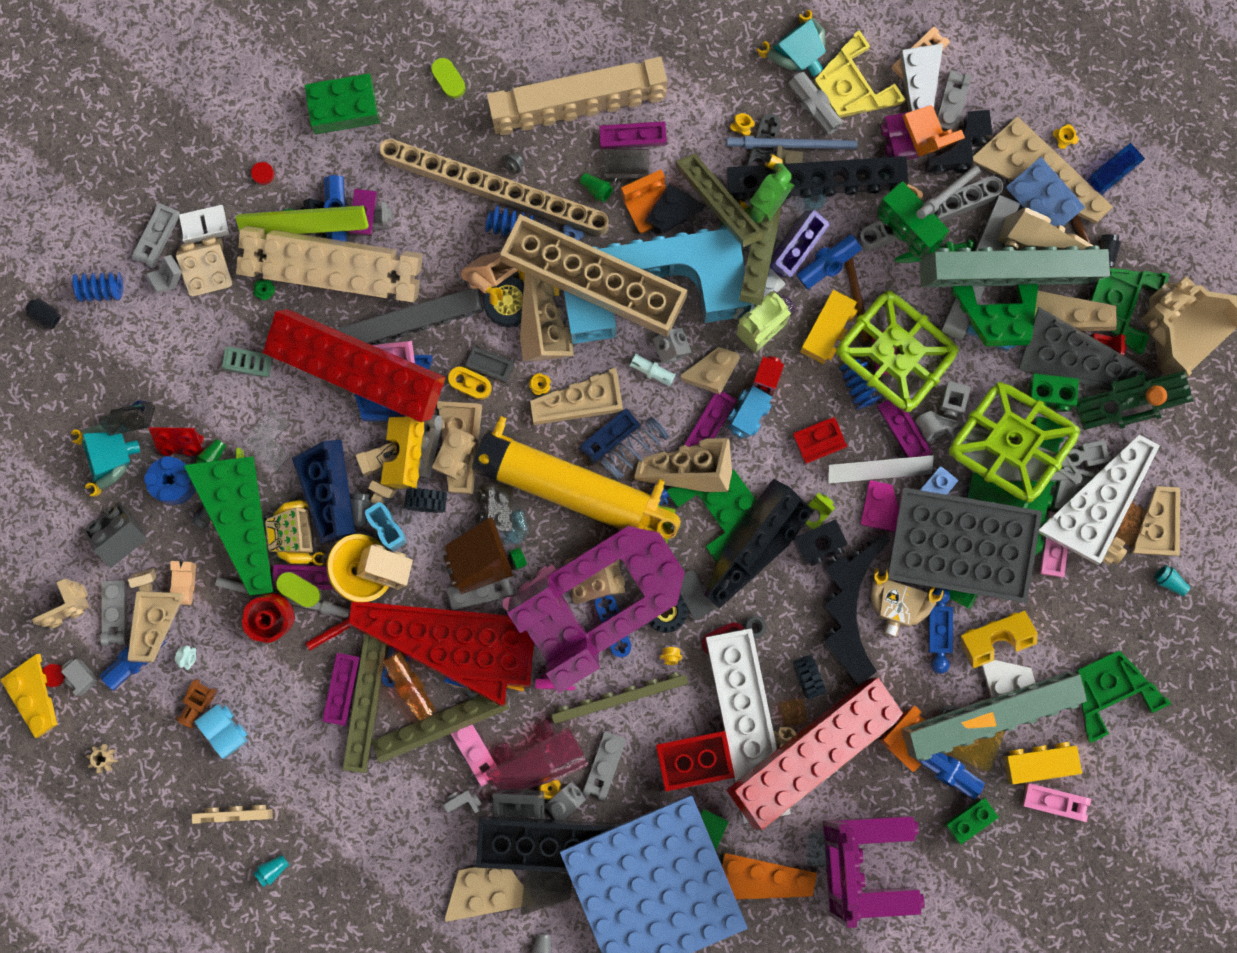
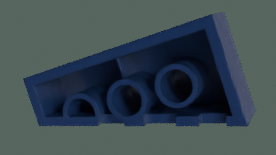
(326, 489)

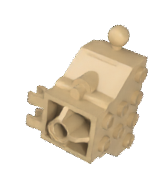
(1188, 324)

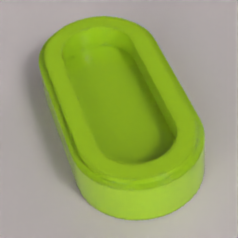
(448, 78)
(298, 589)

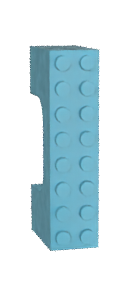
(707, 258)

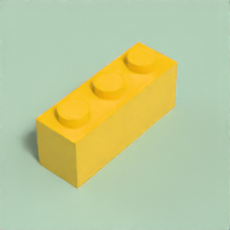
(829, 327)
(1042, 763)

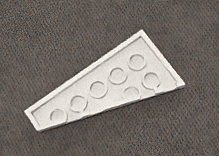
(1096, 511)

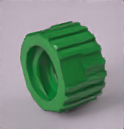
(518, 558)

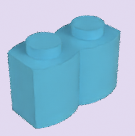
(388, 531)
(222, 731)

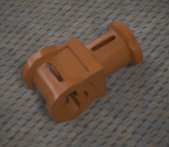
(195, 703)

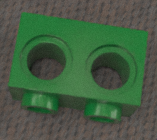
(1052, 386)
(970, 820)

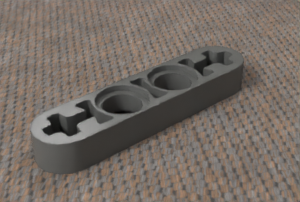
(757, 153)

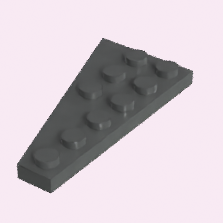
(1070, 353)

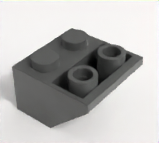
(114, 535)

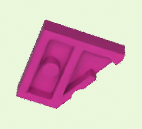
(880, 507)

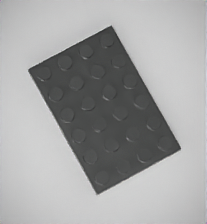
(964, 545)

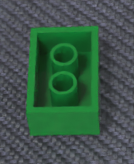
(342, 104)
(900, 213)

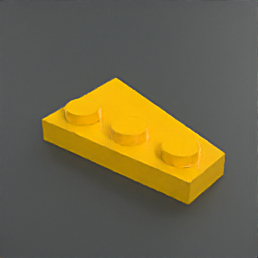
(30, 695)

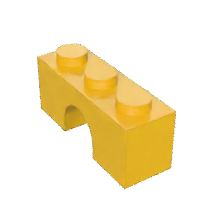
(404, 470)
(1014, 629)

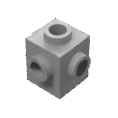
(672, 347)

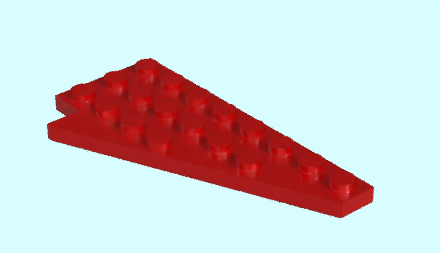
(467, 647)

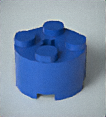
(157, 481)

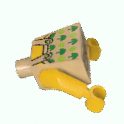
(290, 533)

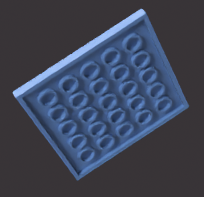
(654, 884)

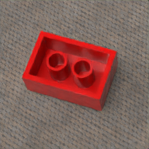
(695, 761)

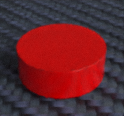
(262, 173)
(53, 675)

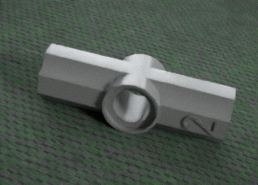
(815, 102)

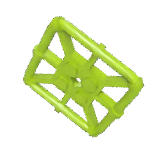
(897, 337)
(1019, 454)

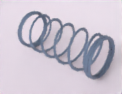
(617, 474)

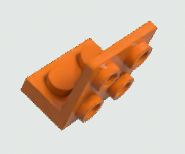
(927, 131)
(642, 196)
(894, 739)

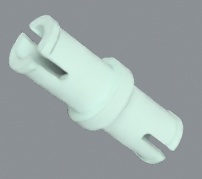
(652, 370)

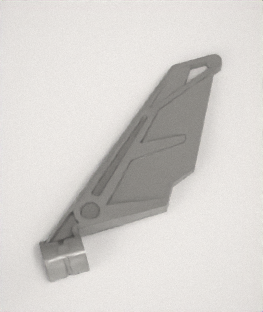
(934, 426)

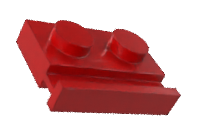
(819, 440)

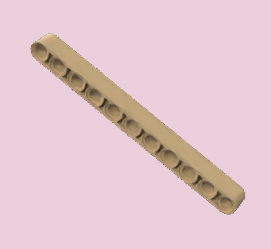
(488, 179)

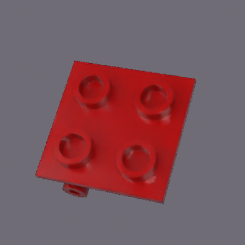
(177, 440)

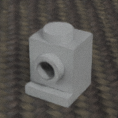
(960, 394)
(78, 676)

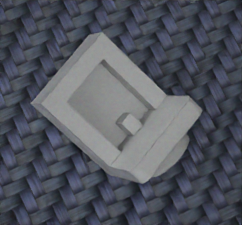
(383, 215)
(166, 276)
(457, 800)
(565, 802)

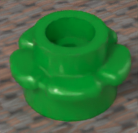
(263, 295)

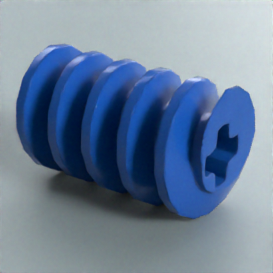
(502, 221)
(97, 288)
(860, 388)

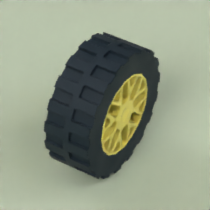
(509, 311)

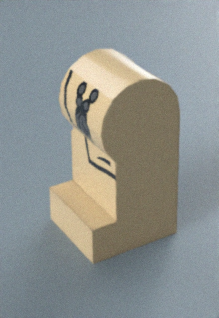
(372, 461)

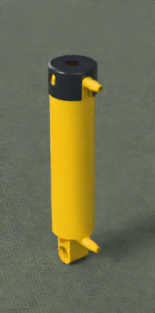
(570, 485)

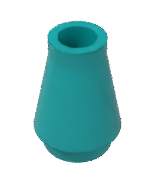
(1171, 580)
(269, 871)

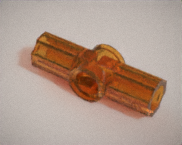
(409, 686)

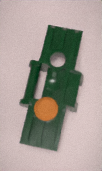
(1134, 392)

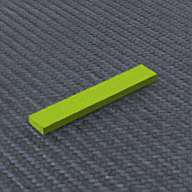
(307, 220)

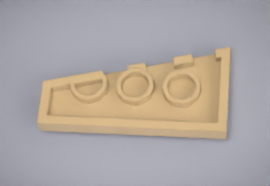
(1077, 312)
(589, 398)
(468, 419)

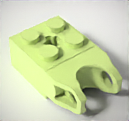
(763, 321)

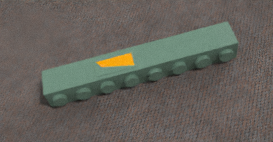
(994, 715)

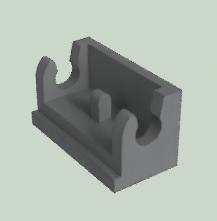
(518, 803)

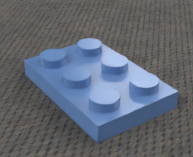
(1045, 193)

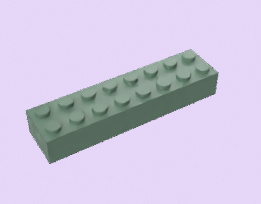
(1014, 267)

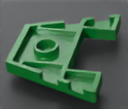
(1123, 291)
(1001, 322)
(725, 507)
(1110, 682)

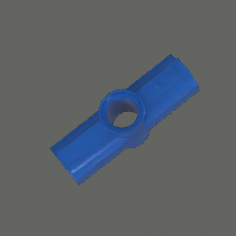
(335, 197)
(829, 261)
(121, 669)
(954, 775)

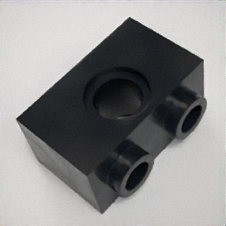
(830, 533)

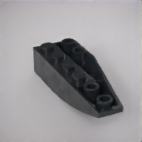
(758, 540)

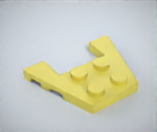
(847, 87)

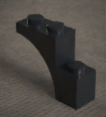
(960, 158)

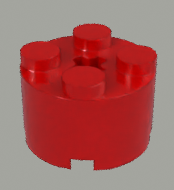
(255, 615)

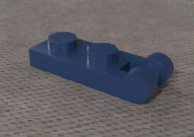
(609, 436)

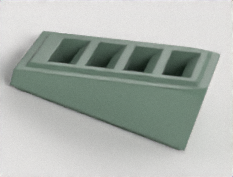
(230, 351)

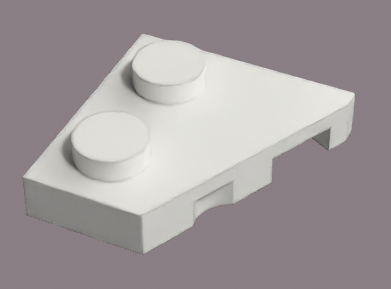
(1006, 677)

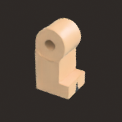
(183, 580)

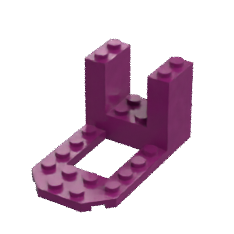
(556, 630)
(844, 879)

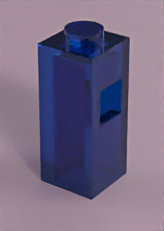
(1115, 169)

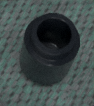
(42, 313)

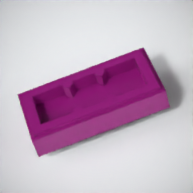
(368, 199)

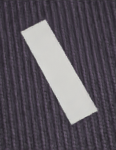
(880, 469)

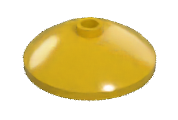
(342, 559)

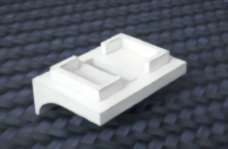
(193, 228)

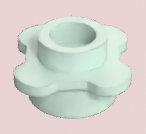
(185, 657)

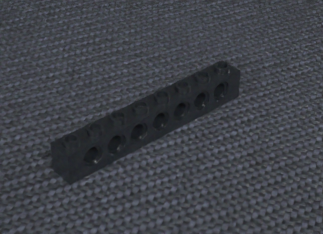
(893, 166)

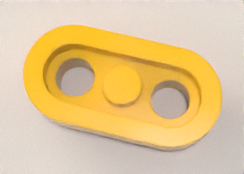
(470, 383)

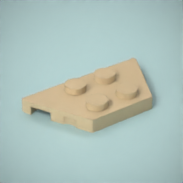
(484, 892)

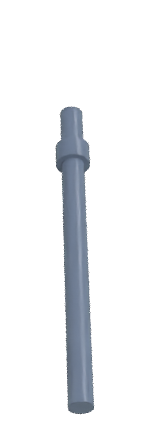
(750, 142)

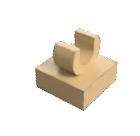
(381, 491)
(143, 580)

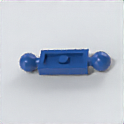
(940, 632)

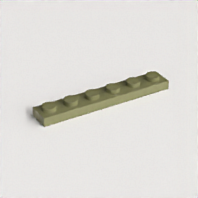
(719, 200)
(759, 262)
(629, 694)
(365, 706)
(435, 727)

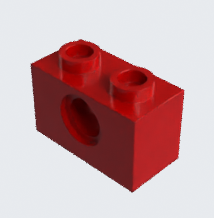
(768, 374)

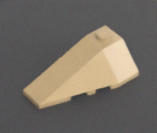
(1033, 229)
(541, 325)
(696, 467)

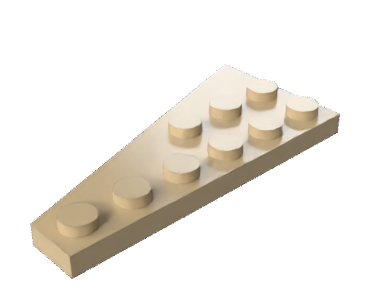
(1020, 147)

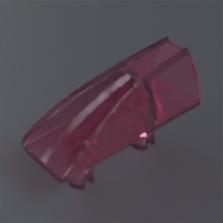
(543, 763)

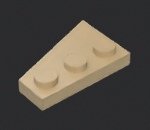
(1161, 524)
(151, 623)
(234, 814)

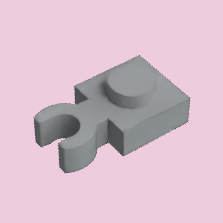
(1092, 454)

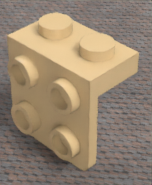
(204, 266)
(604, 583)
(75, 603)

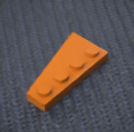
(763, 879)

